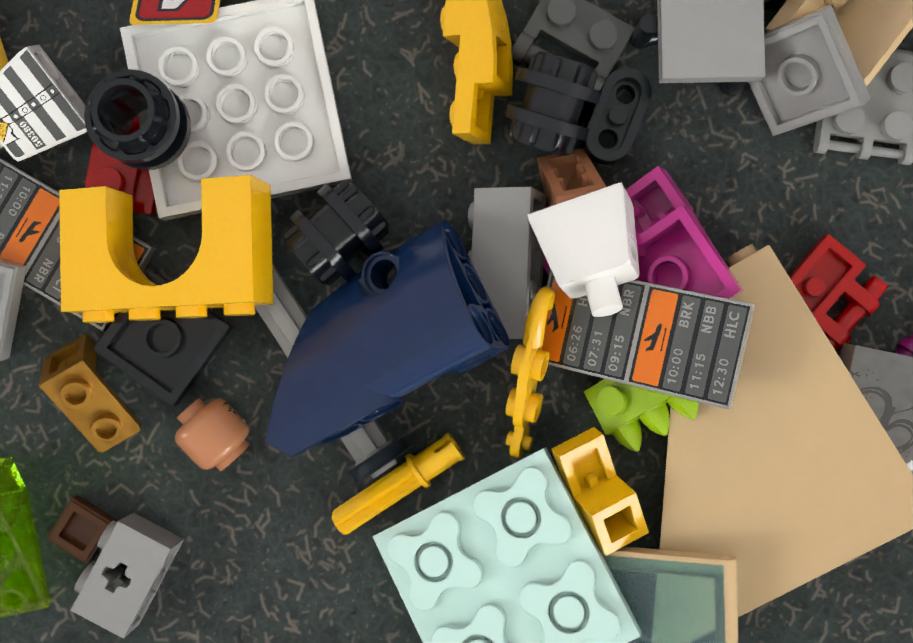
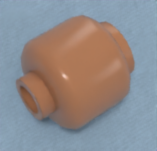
(212, 433)

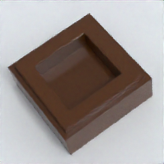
(80, 529)

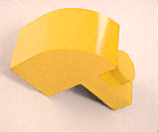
(601, 496)

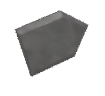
(888, 388)

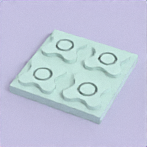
(507, 565)

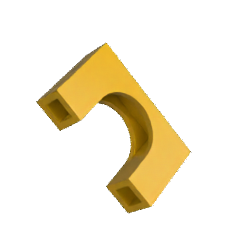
(228, 272)

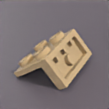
(869, 27)

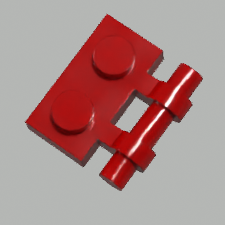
(828, 274)

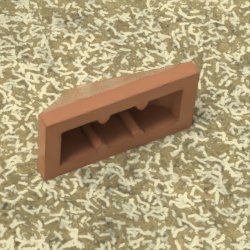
(568, 176)

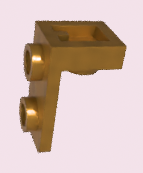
(84, 396)

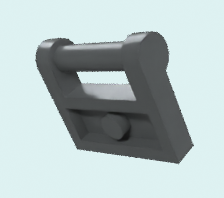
(578, 29)

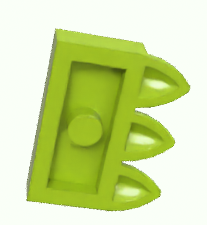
(622, 405)

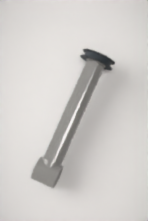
(369, 443)

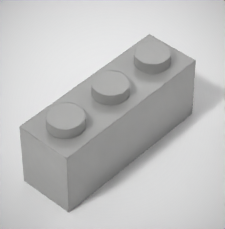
(507, 251)

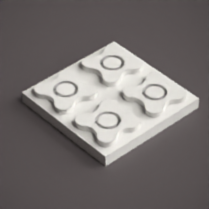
(253, 100)

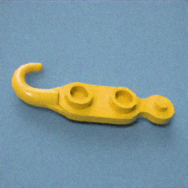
(531, 366)

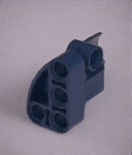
(384, 341)

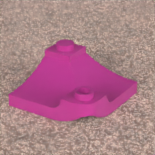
(673, 242)

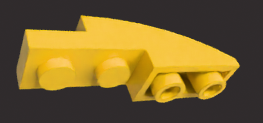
(480, 67)

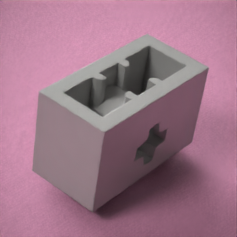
(107, 596)

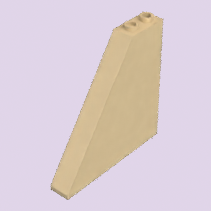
(797, 464)

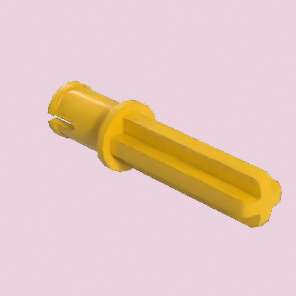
(397, 484)

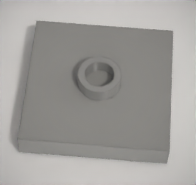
(808, 73)

